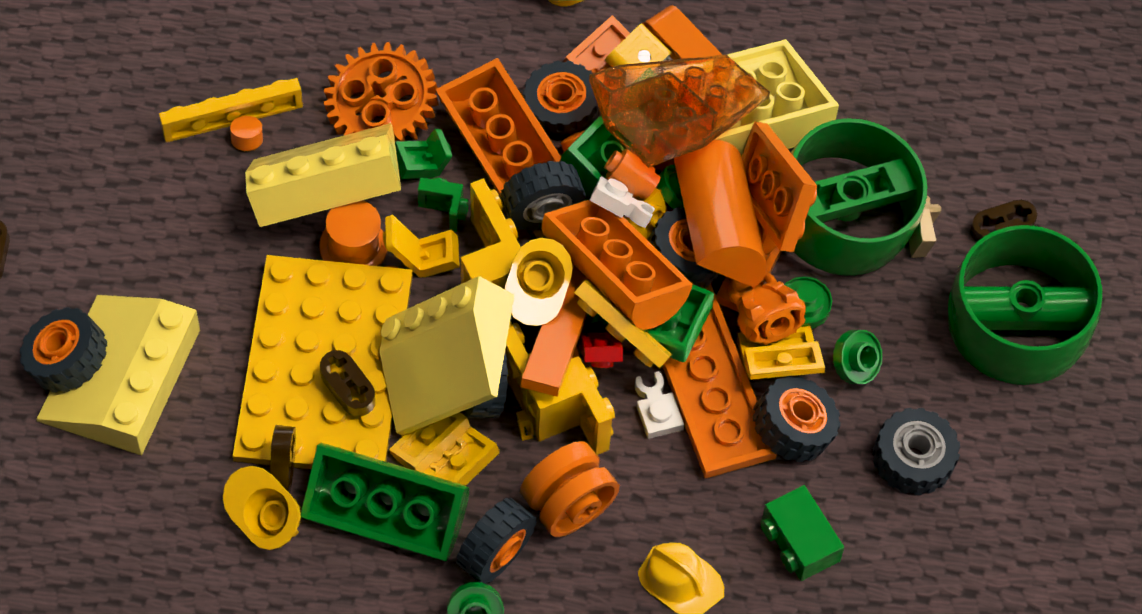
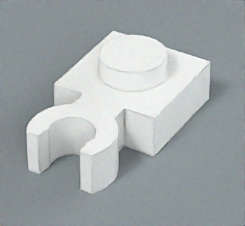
(615, 198)
(658, 411)

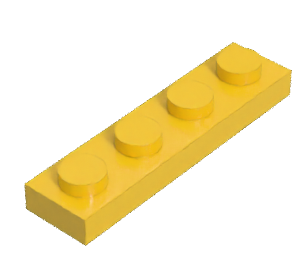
(220, 112)

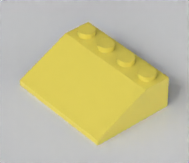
(795, 100)
(323, 175)
(445, 353)
(142, 363)

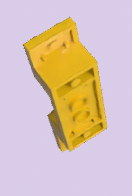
(578, 397)

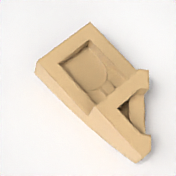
(924, 235)

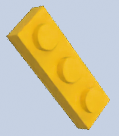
(620, 327)

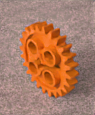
(362, 76)

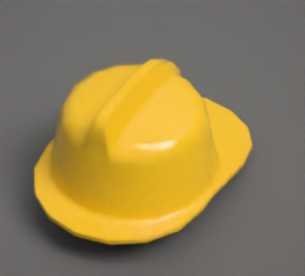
(539, 281)
(261, 507)
(681, 579)

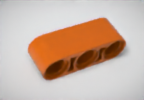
(679, 35)

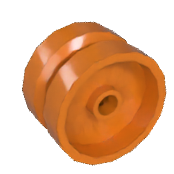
(569, 488)

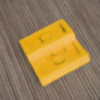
(785, 357)
(446, 450)

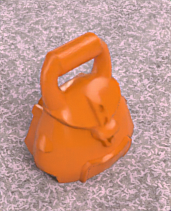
(768, 310)

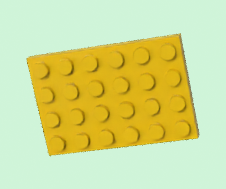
(300, 317)

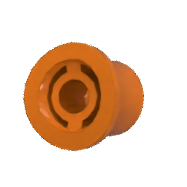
(353, 235)

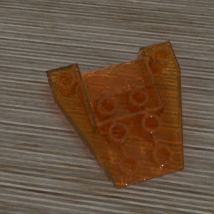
(674, 104)

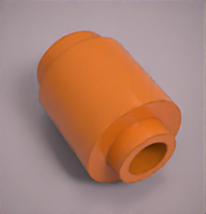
(632, 172)

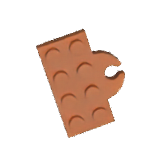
(778, 189)

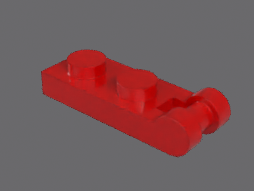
(600, 348)

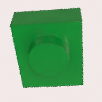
(423, 158)
(443, 196)

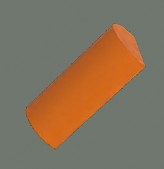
(496, 122)
(721, 213)
(619, 262)

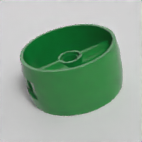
(891, 178)
(985, 308)

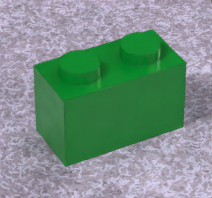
(801, 533)

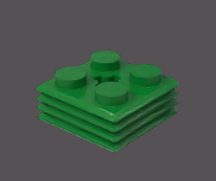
(683, 328)

